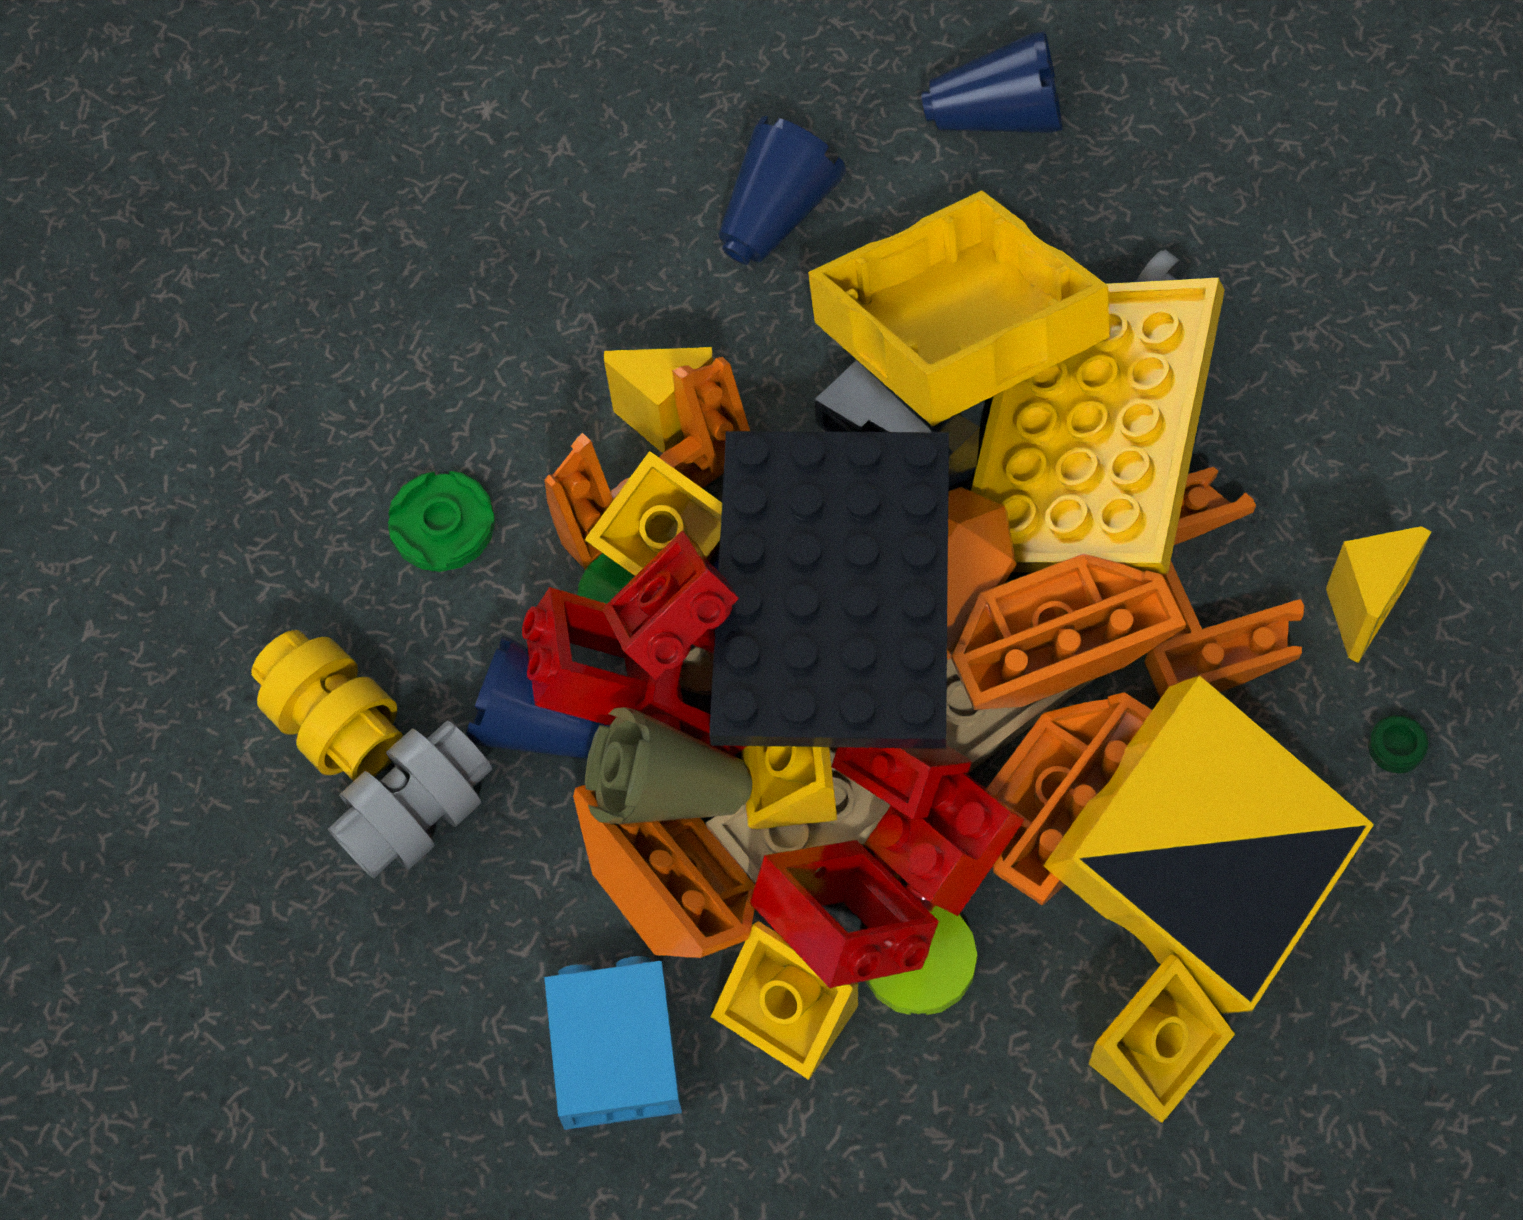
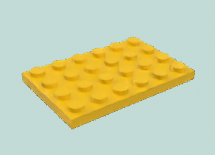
(1106, 439)

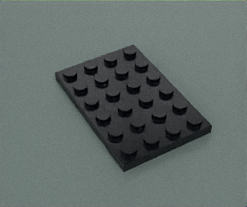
(836, 588)

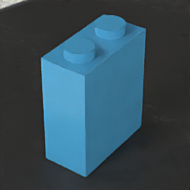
(612, 1043)

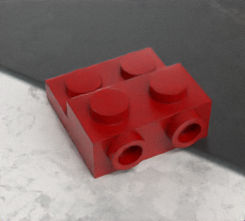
(669, 606)
(951, 848)

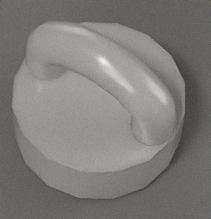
(1160, 268)

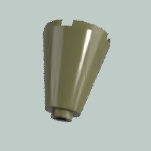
(660, 773)

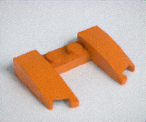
(706, 409)
(1233, 649)

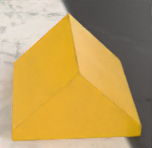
(644, 389)
(1370, 581)
(789, 786)
(782, 1003)
(1162, 1040)

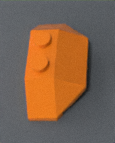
(978, 555)
(1061, 630)
(1053, 777)
(669, 881)

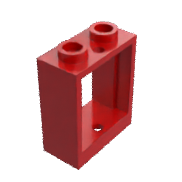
(569, 685)
(792, 901)

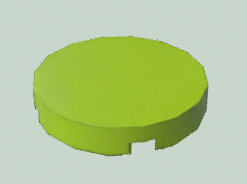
(944, 975)

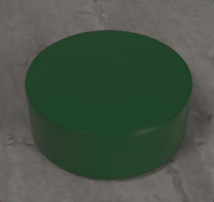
(1398, 744)

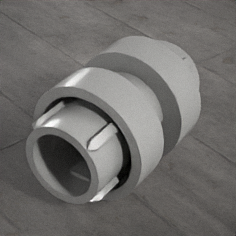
(427, 783)

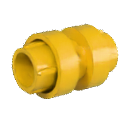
(316, 694)

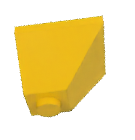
(652, 512)

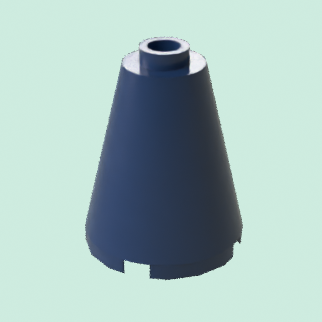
(999, 91)
(776, 188)
(511, 719)

